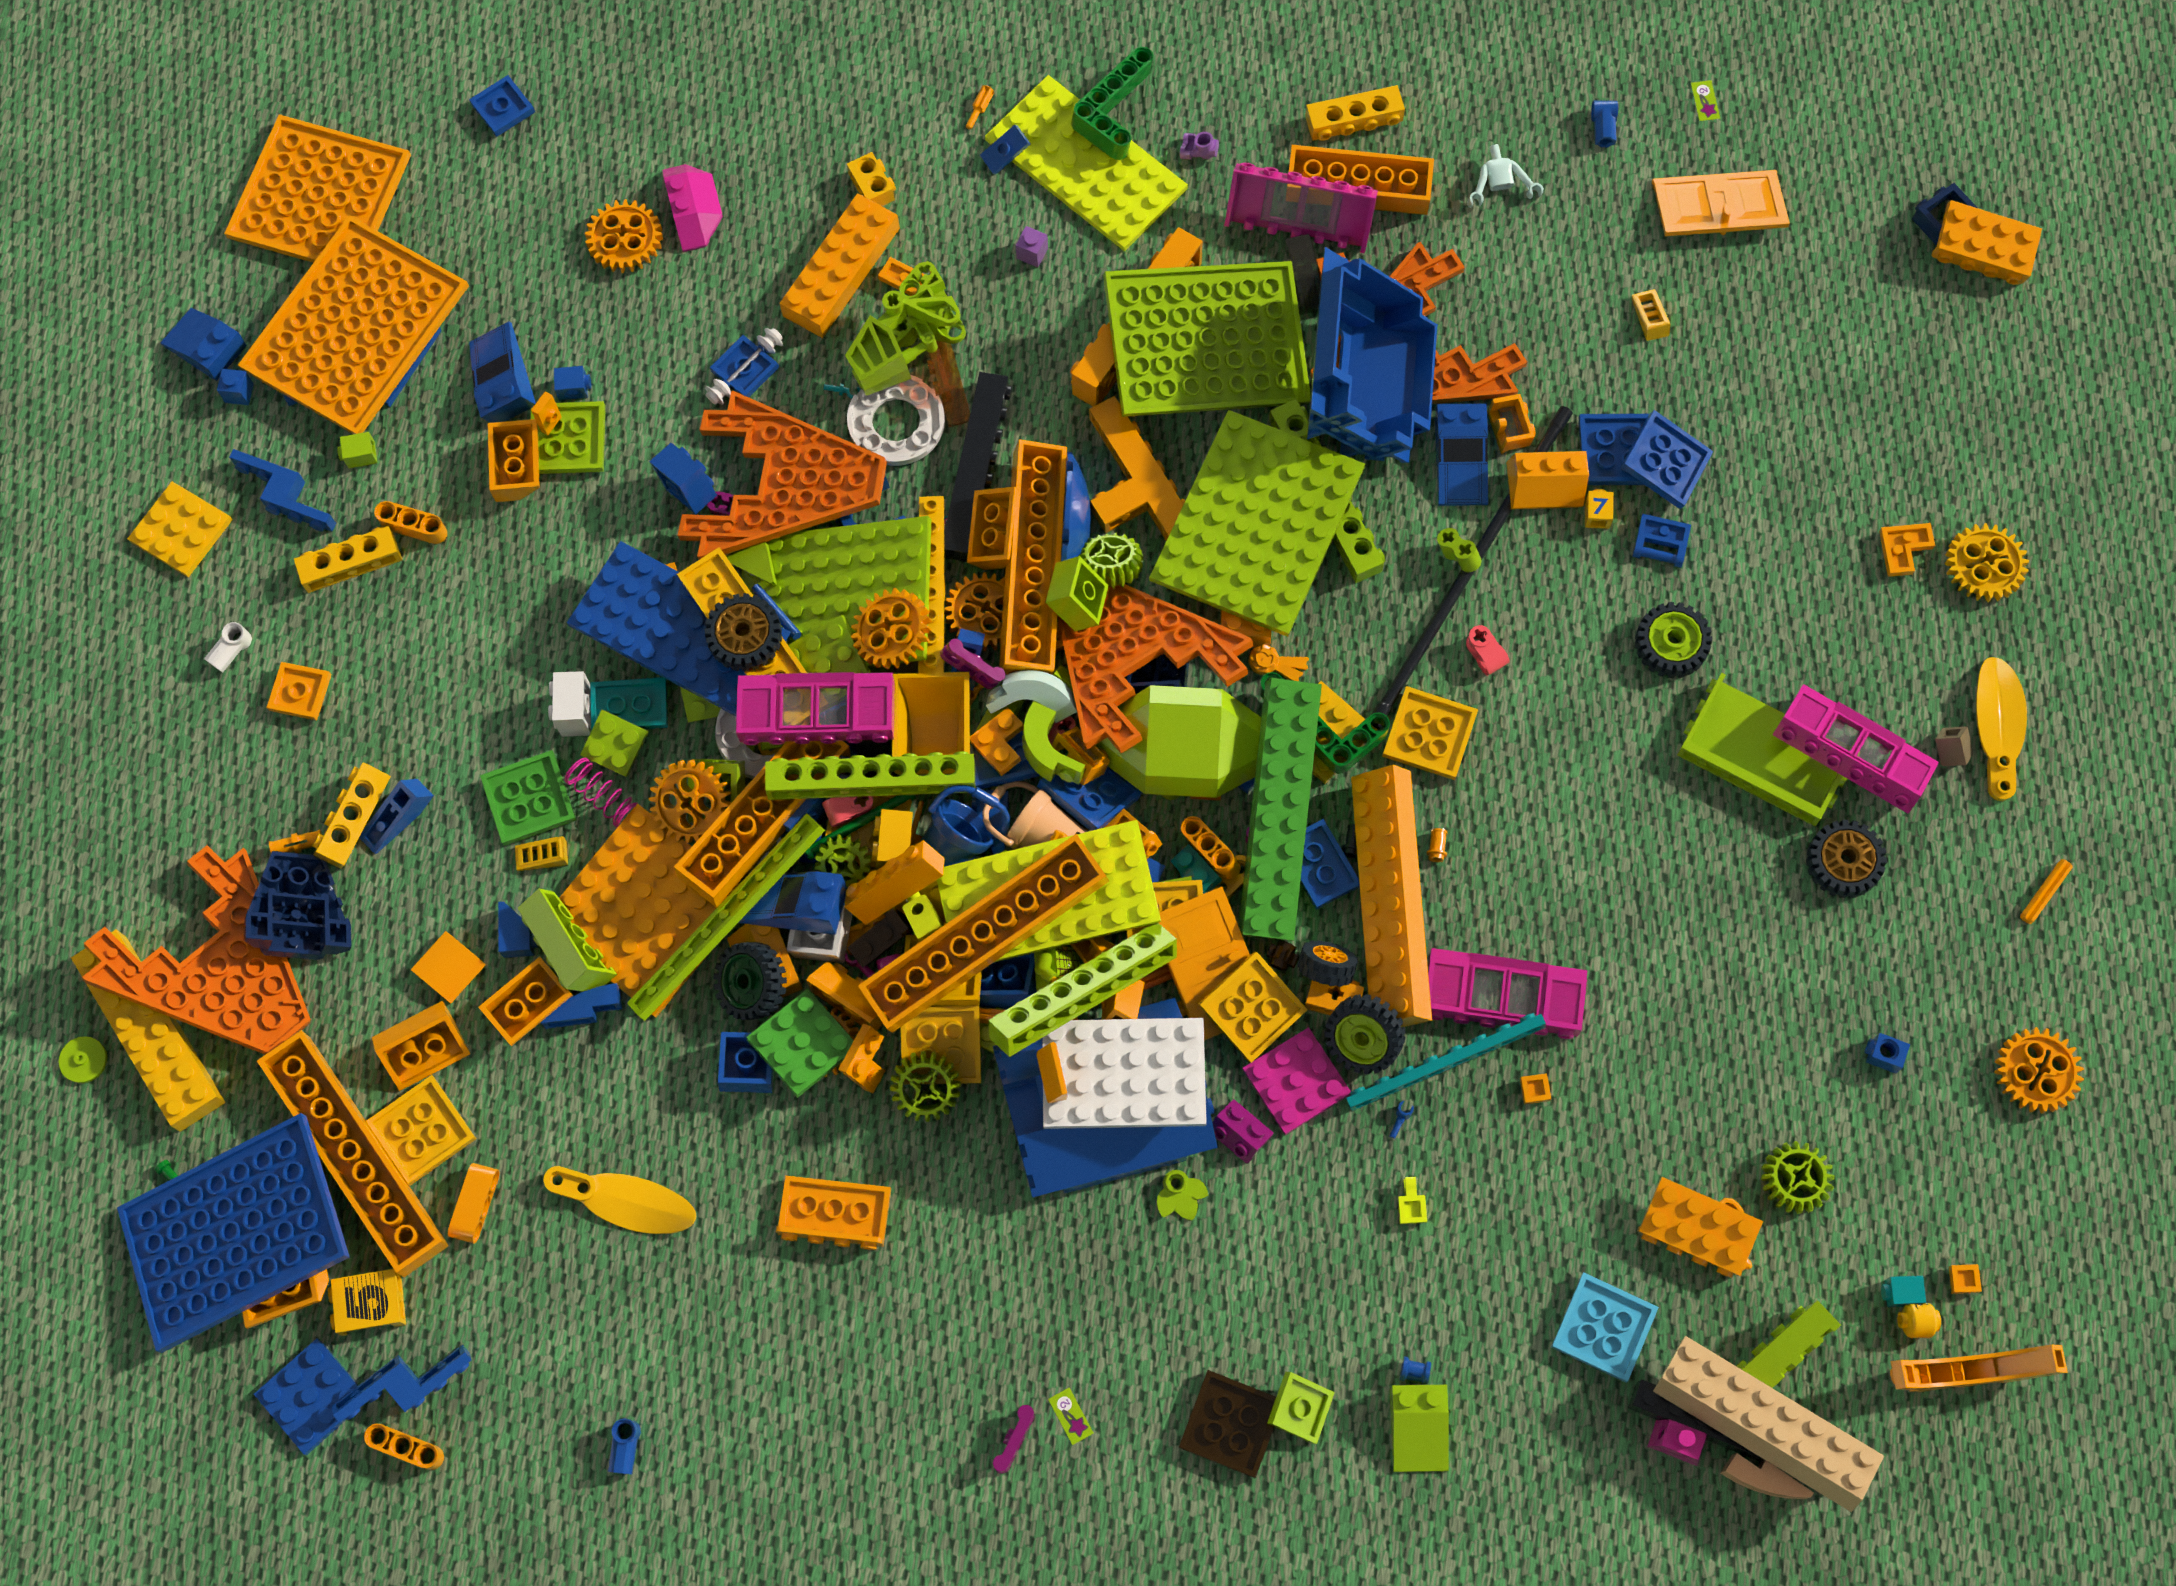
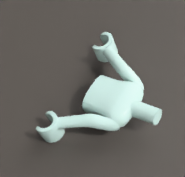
(1500, 176)

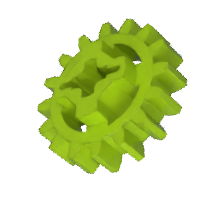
(846, 852)

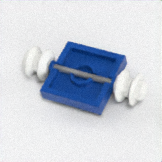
(744, 366)

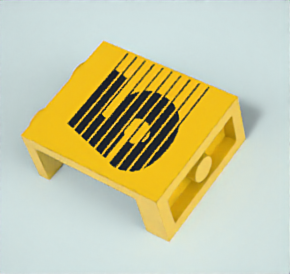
(366, 1301)

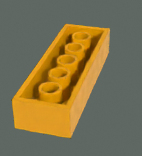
(1401, 180)
(839, 265)

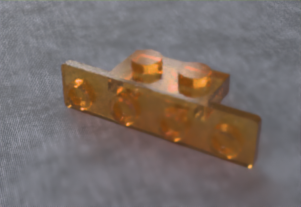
(948, 384)

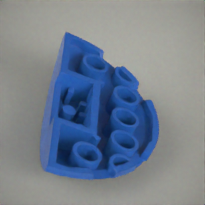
(1076, 511)

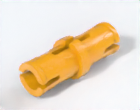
(279, 845)

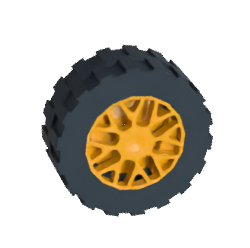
(1327, 963)

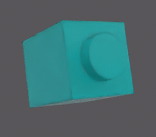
(1903, 1290)

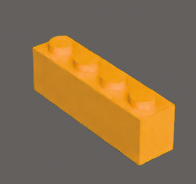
(894, 882)

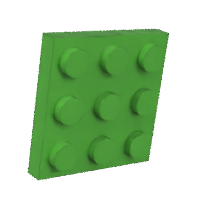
(528, 798)
(801, 1042)

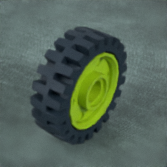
(1675, 622)
(1377, 1022)

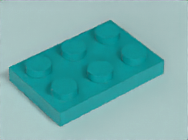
(634, 700)

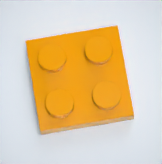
(299, 691)

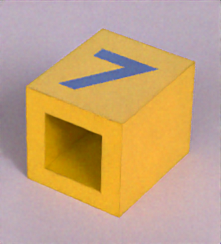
(1599, 509)

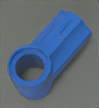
(1604, 115)
(623, 1450)

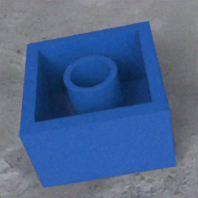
(684, 477)
(741, 1066)

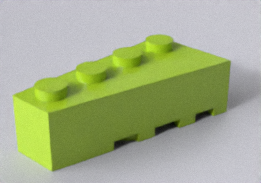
(564, 943)
(1790, 1344)

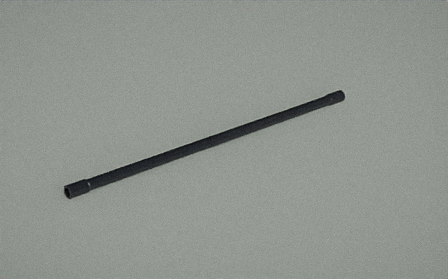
(1384, 706)

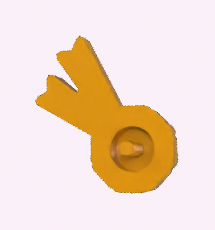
(1266, 659)

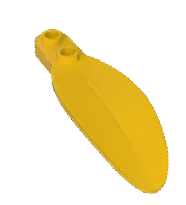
(2000, 723)
(625, 1200)

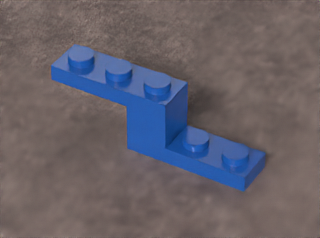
(282, 491)
(401, 1384)

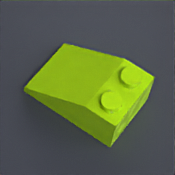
(1419, 1428)

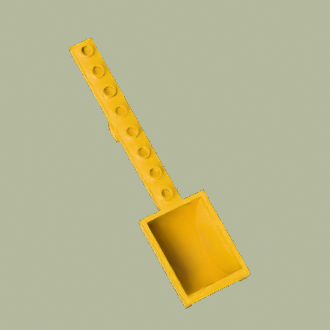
(932, 704)

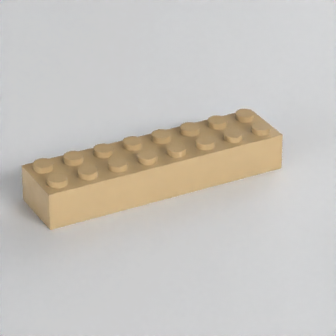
(1769, 1424)

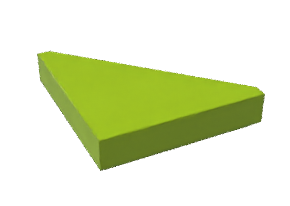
(755, 562)

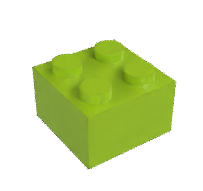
(1077, 593)

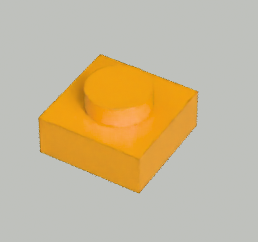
(1535, 1088)
(1965, 1279)

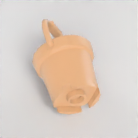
(1035, 821)

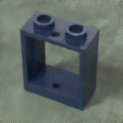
(1926, 220)

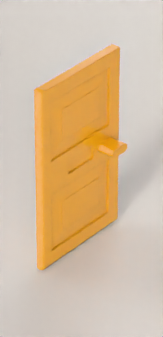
(1720, 203)
(1207, 949)

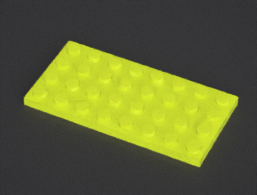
(1108, 193)
(1118, 906)

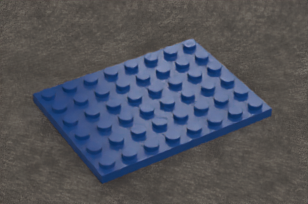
(232, 1233)

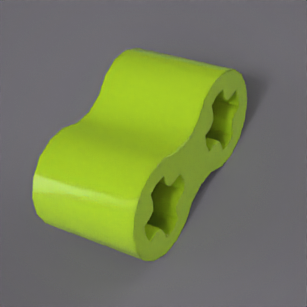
(1458, 549)

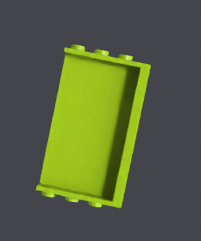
(1738, 745)

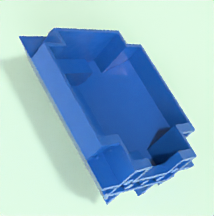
(1384, 362)
(1089, 1156)

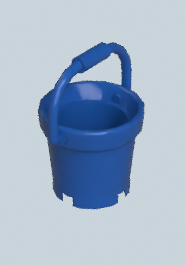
(959, 830)

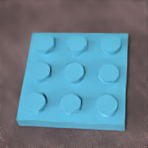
(1604, 1327)

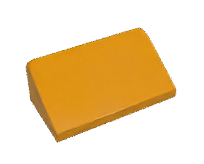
(1052, 1073)

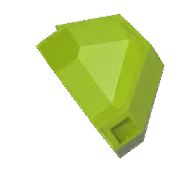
(1190, 743)

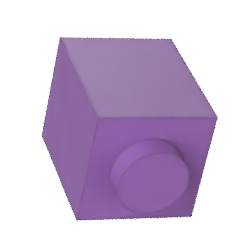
(1031, 246)

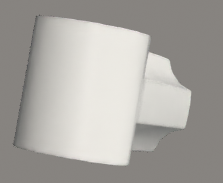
(226, 649)

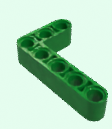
(1091, 111)
(1345, 746)

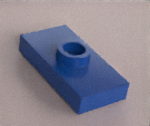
(1005, 149)
(811, 806)

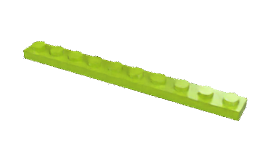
(725, 917)

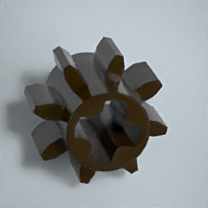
(1282, 955)

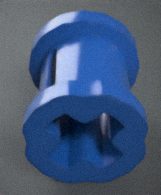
(1415, 1371)

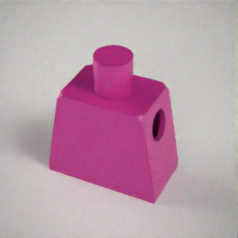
(1677, 1440)

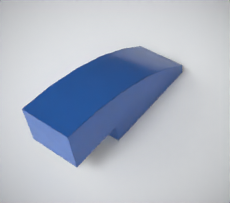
(584, 1007)

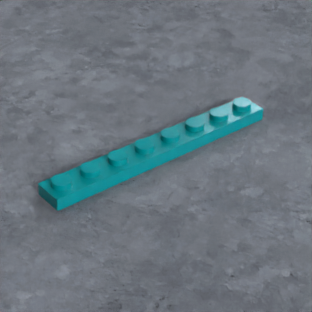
(1456, 1056)

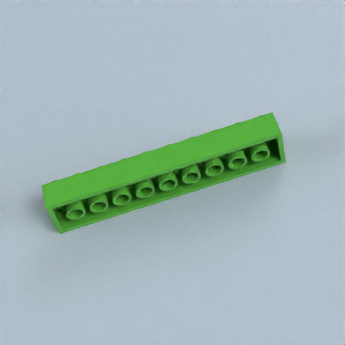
(1279, 809)

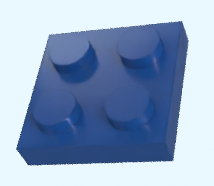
(502, 105)

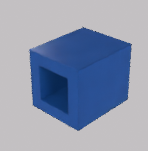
(235, 386)

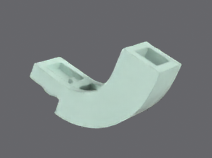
(1034, 686)

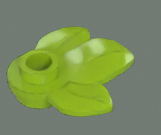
(1181, 1199)

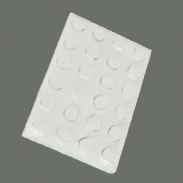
(1129, 1074)

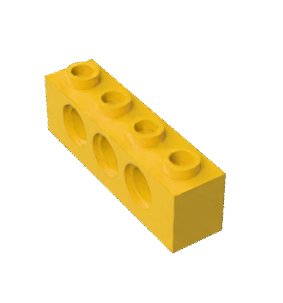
(1362, 104)
(361, 562)
(375, 783)

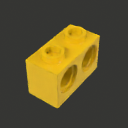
(868, 182)

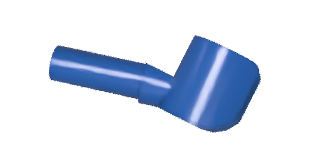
(1401, 1117)

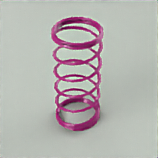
(582, 774)

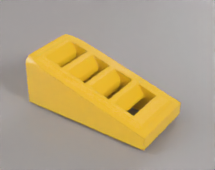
(1656, 328)
(559, 860)

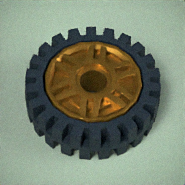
(746, 650)
(1859, 845)

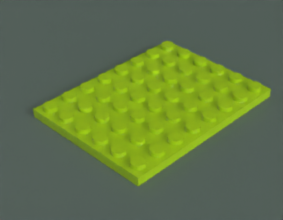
(1206, 338)
(1257, 523)
(840, 567)

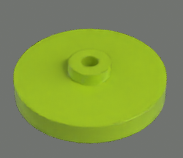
(83, 1059)

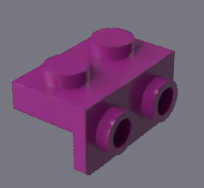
(1240, 1131)

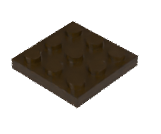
(1229, 1424)

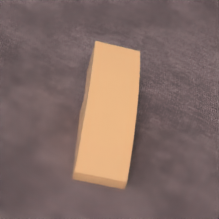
(1764, 1478)

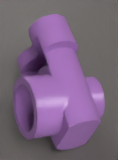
(1199, 146)

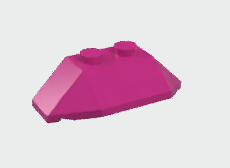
(693, 205)

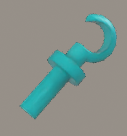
(841, 389)

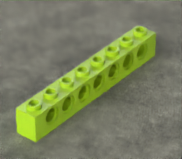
(1359, 565)
(857, 785)
(1082, 989)

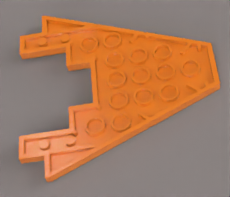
(1454, 373)
(802, 484)
(1130, 635)
(223, 983)

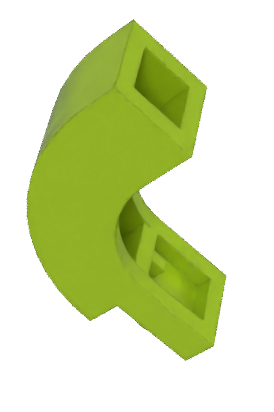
(1039, 751)

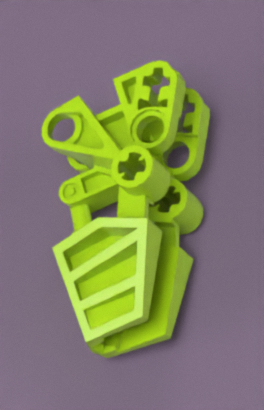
(877, 348)

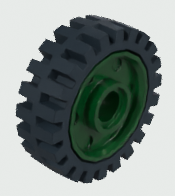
(749, 980)

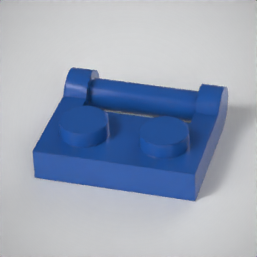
(1664, 533)

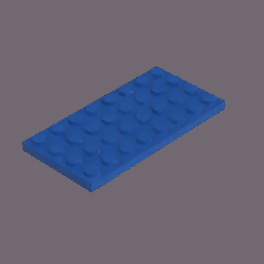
(654, 621)

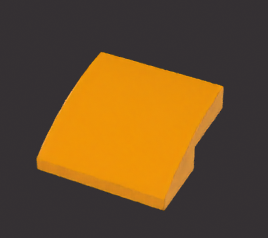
(448, 967)

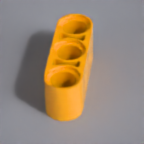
(404, 514)
(1203, 840)
(473, 1203)
(391, 1444)

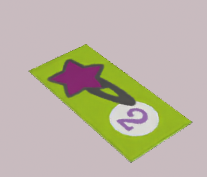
(1705, 100)
(1070, 1416)

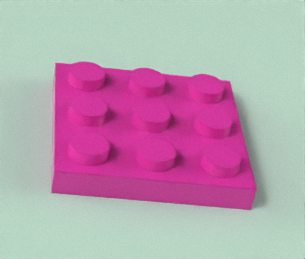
(1296, 1081)

